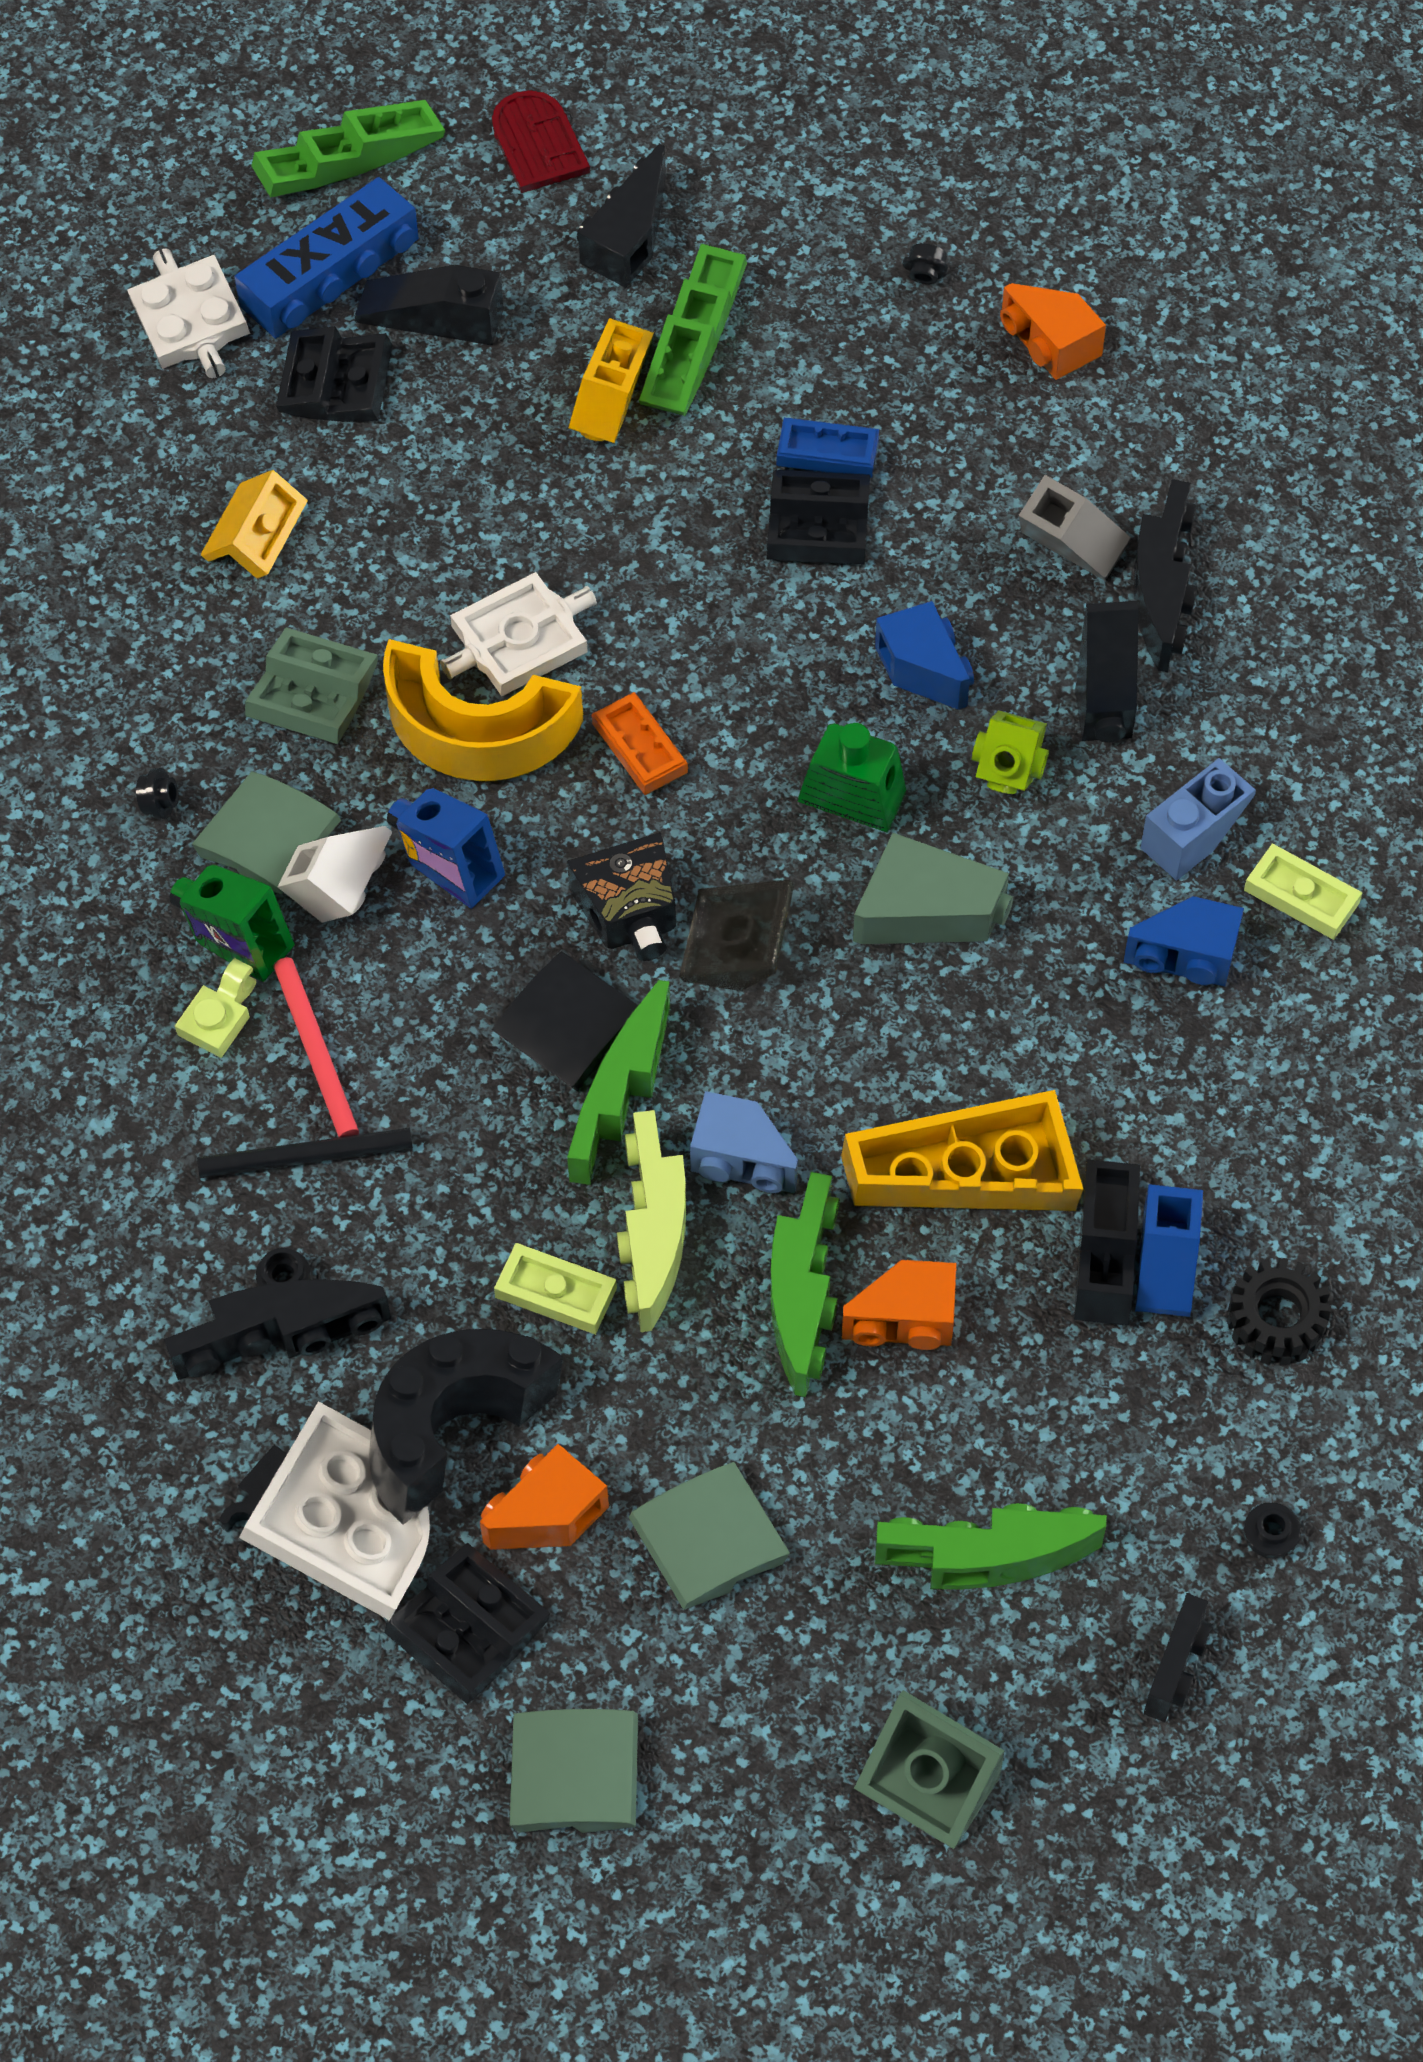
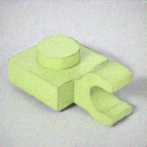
(218, 1017)

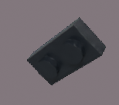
(1171, 1680)

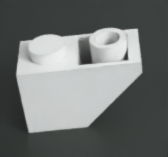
(334, 871)

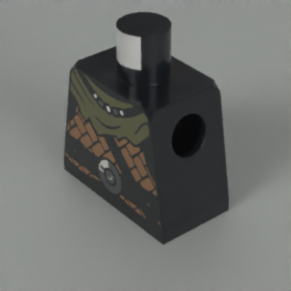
(627, 894)

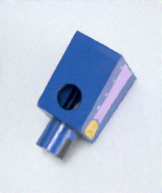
(449, 844)

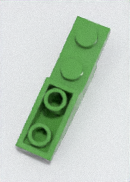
(798, 1285)
(1013, 1550)

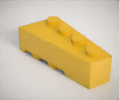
(969, 1158)

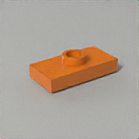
(639, 743)

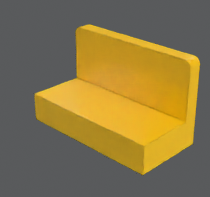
(256, 523)

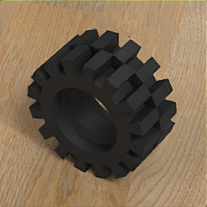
(1284, 1283)

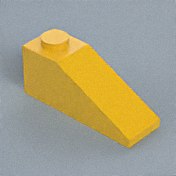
(610, 381)

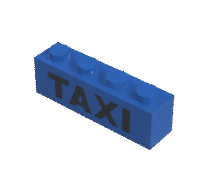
(327, 257)

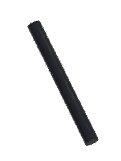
(304, 1152)

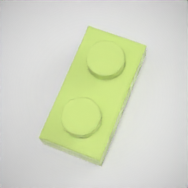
(1303, 891)
(555, 1288)

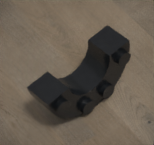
(443, 1380)

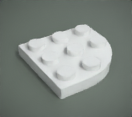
(331, 1521)

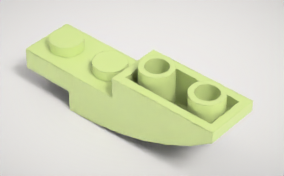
(655, 1226)

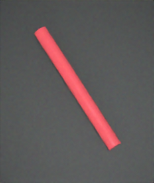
(315, 1047)

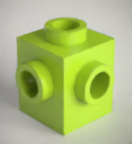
(1019, 737)

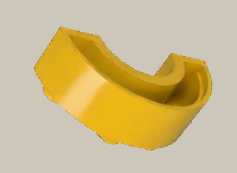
(473, 738)

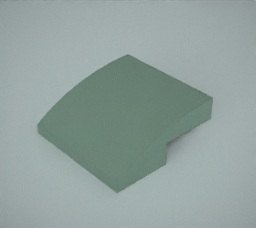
(311, 685)
(263, 828)
(708, 1535)
(574, 1770)

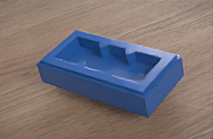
(827, 447)

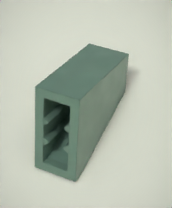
(930, 897)

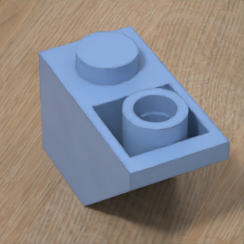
(1195, 818)
(741, 1145)

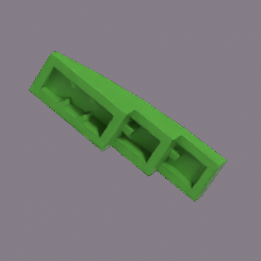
(361, 143)
(693, 330)
(625, 1071)

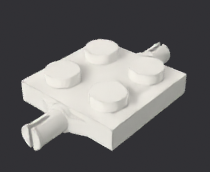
(188, 312)
(519, 633)

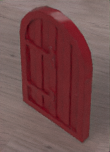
(537, 140)

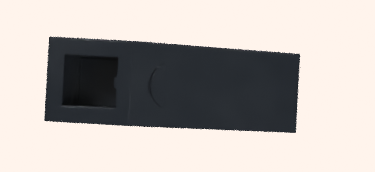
(624, 230)

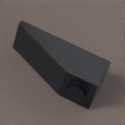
(436, 302)
(1108, 671)

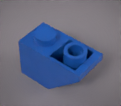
(922, 655)
(1187, 940)
(1169, 1250)

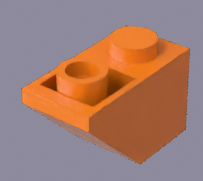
(1053, 326)
(905, 1305)
(548, 1505)

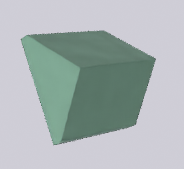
(930, 1770)

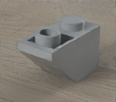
(1073, 528)

